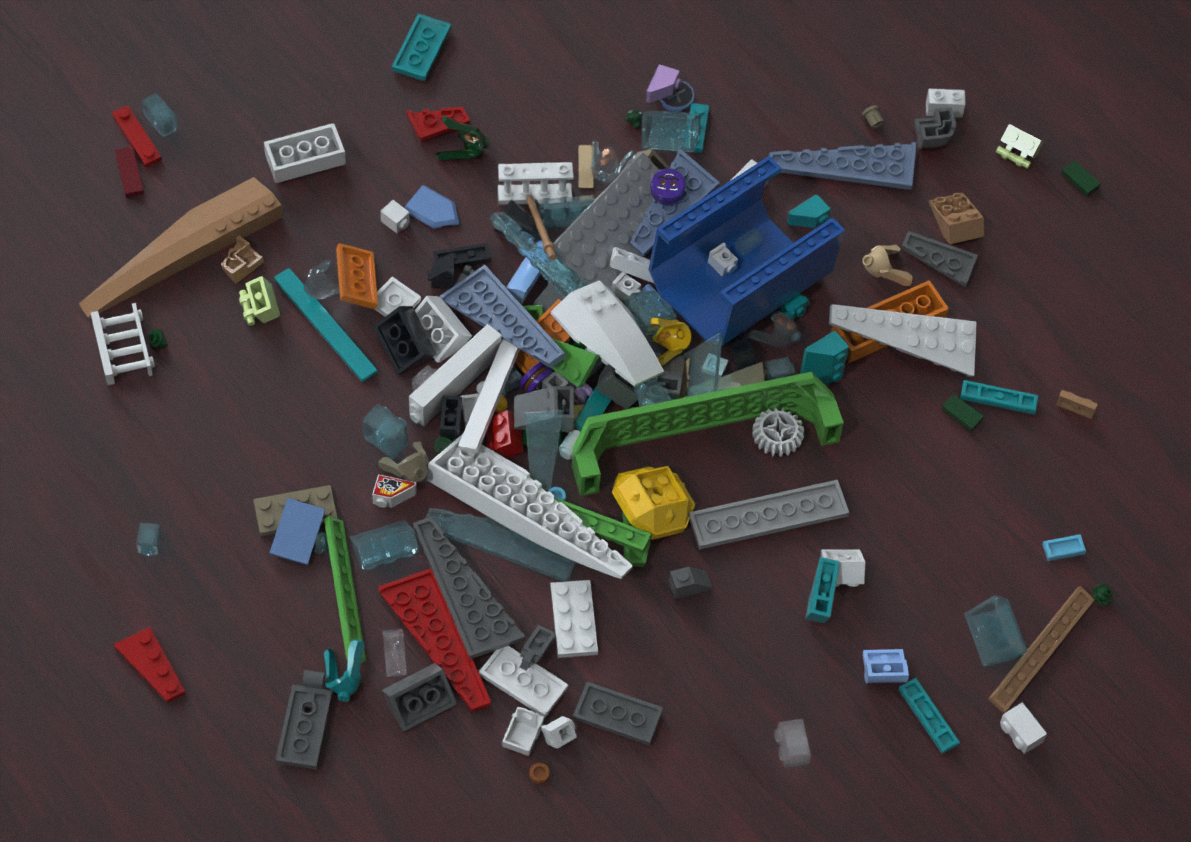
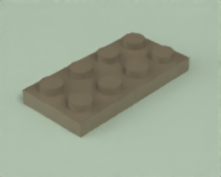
(270, 508)

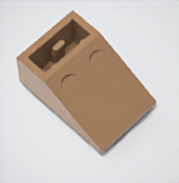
(957, 218)

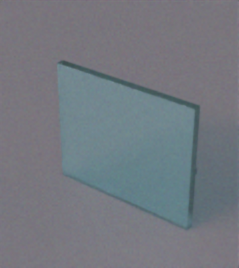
(704, 366)

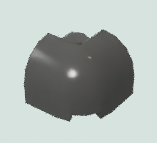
(937, 130)

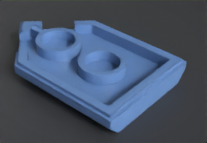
(432, 208)

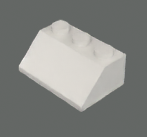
(442, 327)

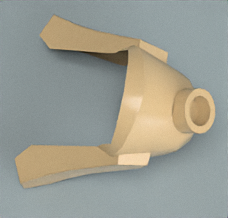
(878, 265)

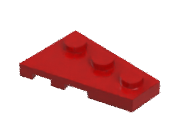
(430, 124)

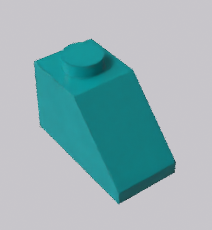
(810, 213)

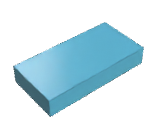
(1064, 547)

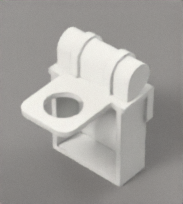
(523, 731)

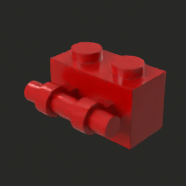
(502, 435)

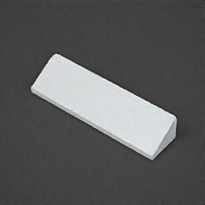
(631, 264)

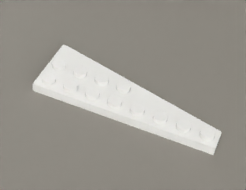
(927, 337)

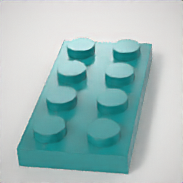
(421, 47)

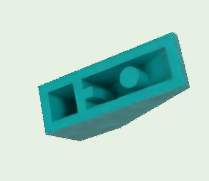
(822, 590)

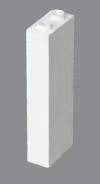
(454, 375)

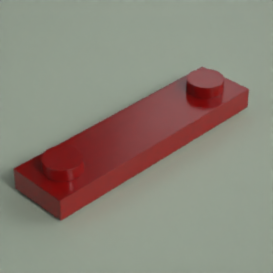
(136, 136)

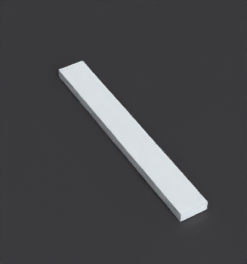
(489, 397)

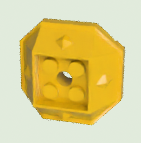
(654, 500)

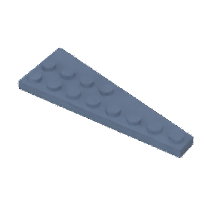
(867, 165)
(490, 303)

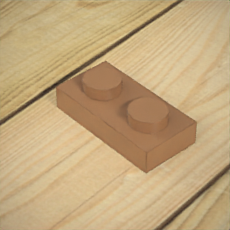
(1076, 404)

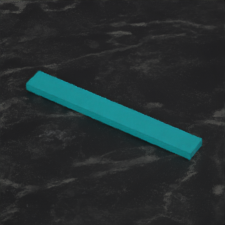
(325, 325)

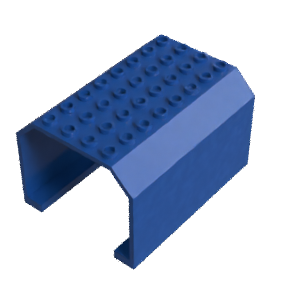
(762, 278)

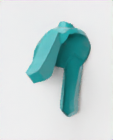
(350, 681)

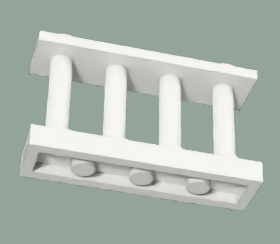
(534, 172)
(108, 355)

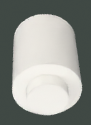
(566, 447)

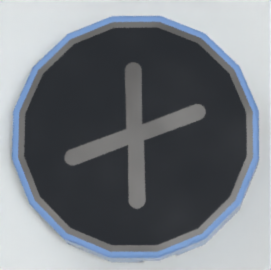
(680, 99)

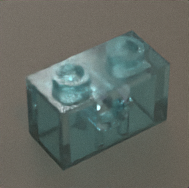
(159, 114)

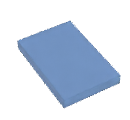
(297, 531)

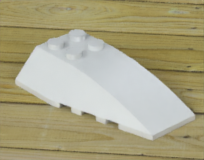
(608, 329)

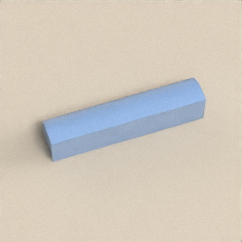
(524, 279)

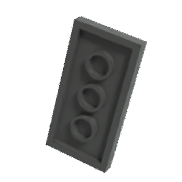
(617, 713)

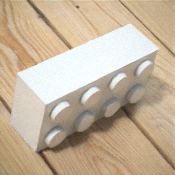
(304, 153)

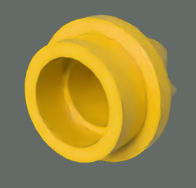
(502, 404)

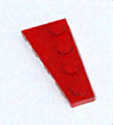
(149, 660)

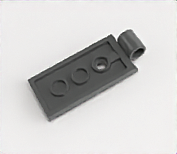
(304, 731)

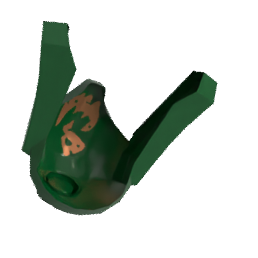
(472, 138)

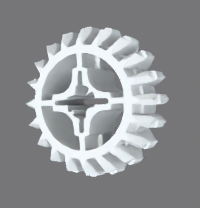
(769, 438)

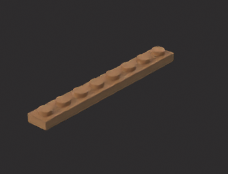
(1041, 649)

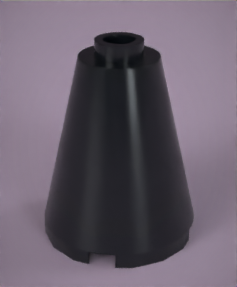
(523, 219)

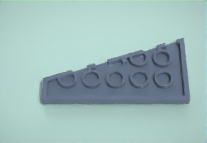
(697, 186)

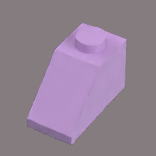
(663, 83)

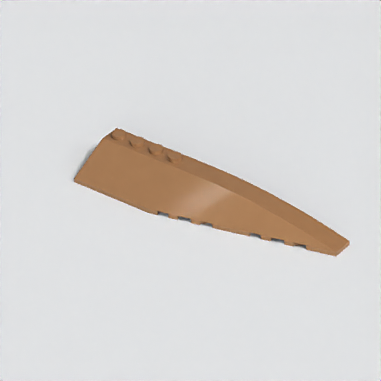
(189, 240)

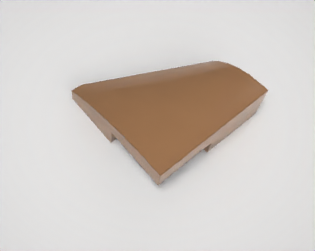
(241, 260)

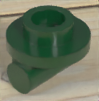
(157, 339)
(441, 443)

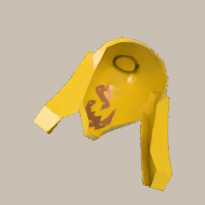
(672, 336)

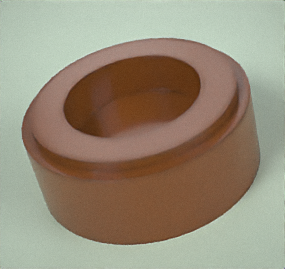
(539, 773)

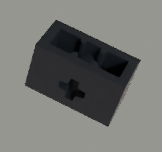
(451, 417)

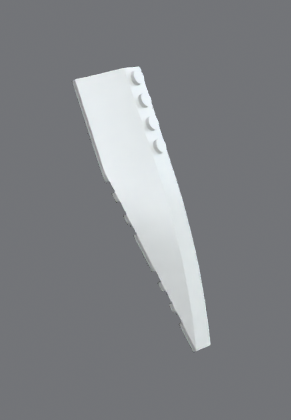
(522, 505)

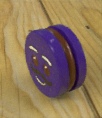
(667, 186)
(533, 378)

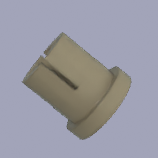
(873, 116)

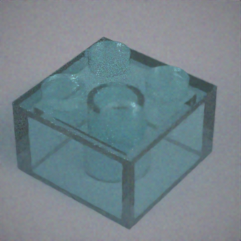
(647, 306)
(385, 431)

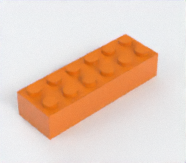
(918, 300)

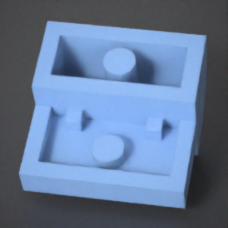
(885, 666)

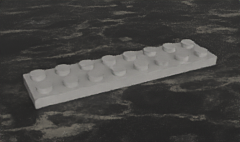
(768, 514)

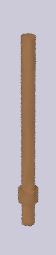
(548, 246)

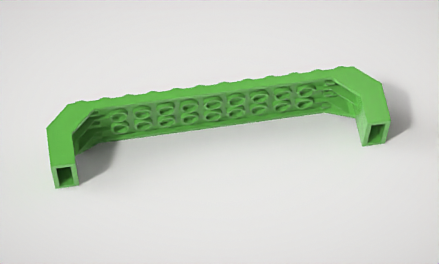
(799, 393)

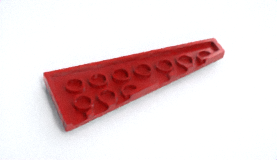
(426, 616)

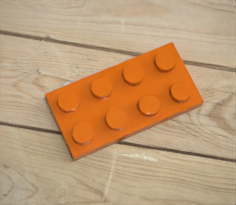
(356, 276)
(553, 329)

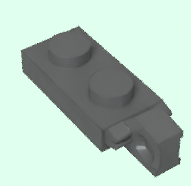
(536, 646)

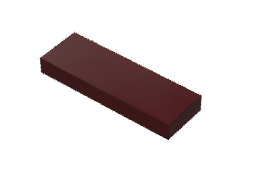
(129, 171)

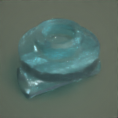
(321, 543)

